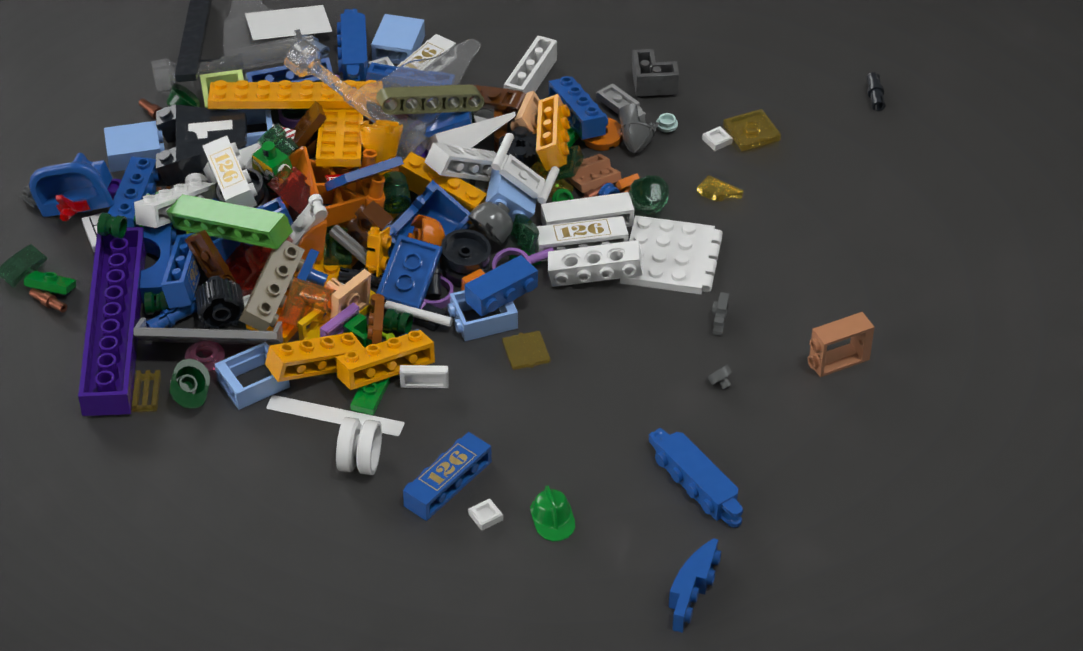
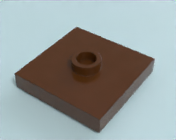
(309, 124)

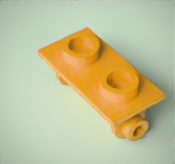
(380, 241)

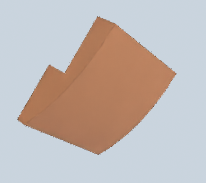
(594, 172)

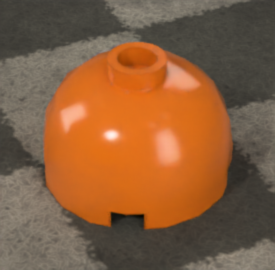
(427, 230)

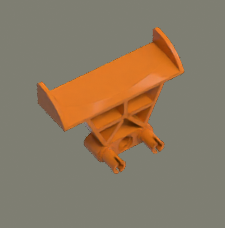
(344, 200)

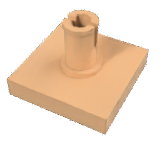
(528, 113)
(355, 290)

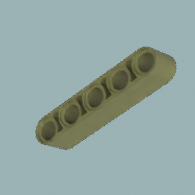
(422, 94)

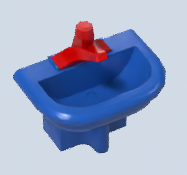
(71, 187)

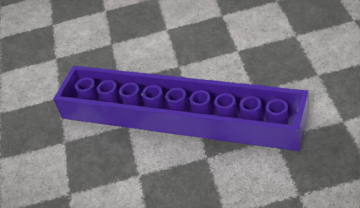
(111, 318)

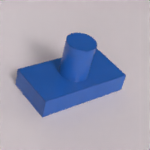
(308, 272)

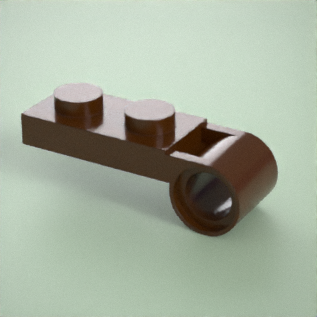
(501, 98)
(208, 256)

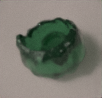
(649, 194)

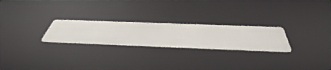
(329, 414)

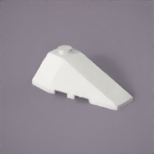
(470, 134)

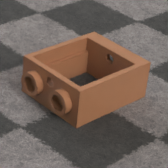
(857, 351)

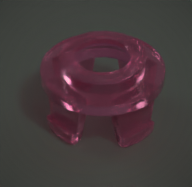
(210, 349)

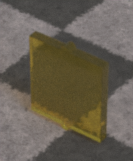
(526, 350)

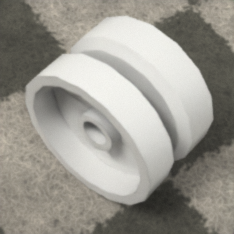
(359, 445)

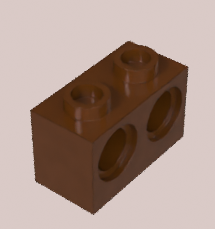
(367, 217)

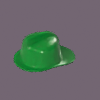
(552, 515)

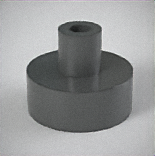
(721, 376)

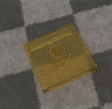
(751, 129)

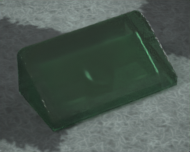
(334, 252)

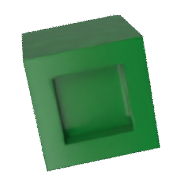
(358, 327)

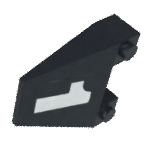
(192, 129)

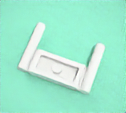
(522, 175)

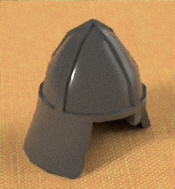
(635, 133)

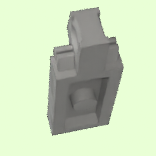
(616, 98)

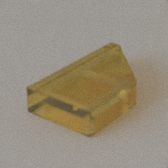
(717, 189)

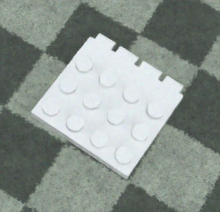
(675, 254)

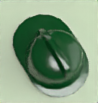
(182, 96)
(190, 383)

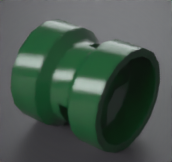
(112, 225)
(152, 300)
(397, 322)

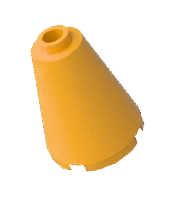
(382, 137)

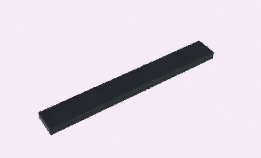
(192, 41)

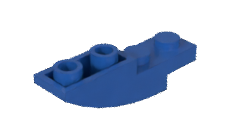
(692, 580)

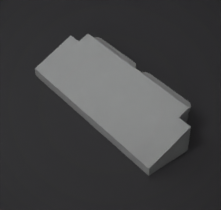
(180, 335)

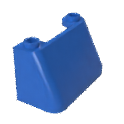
(435, 204)

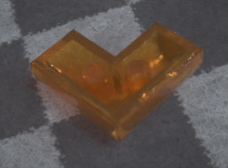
(301, 297)

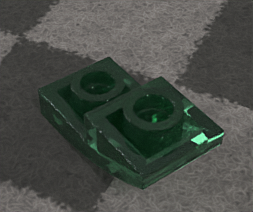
(525, 232)
(21, 263)

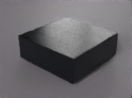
(427, 324)

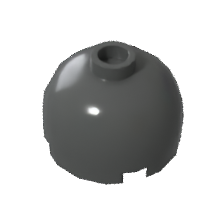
(492, 220)

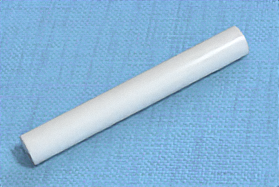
(419, 313)

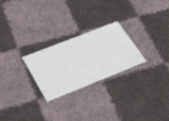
(284, 22)

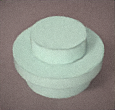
(667, 122)

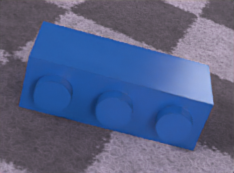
(501, 285)

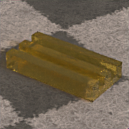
(137, 387)

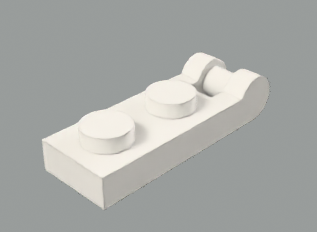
(310, 216)

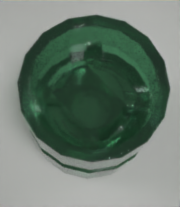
(278, 136)
(396, 193)

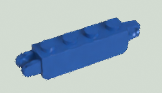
(352, 45)
(698, 476)

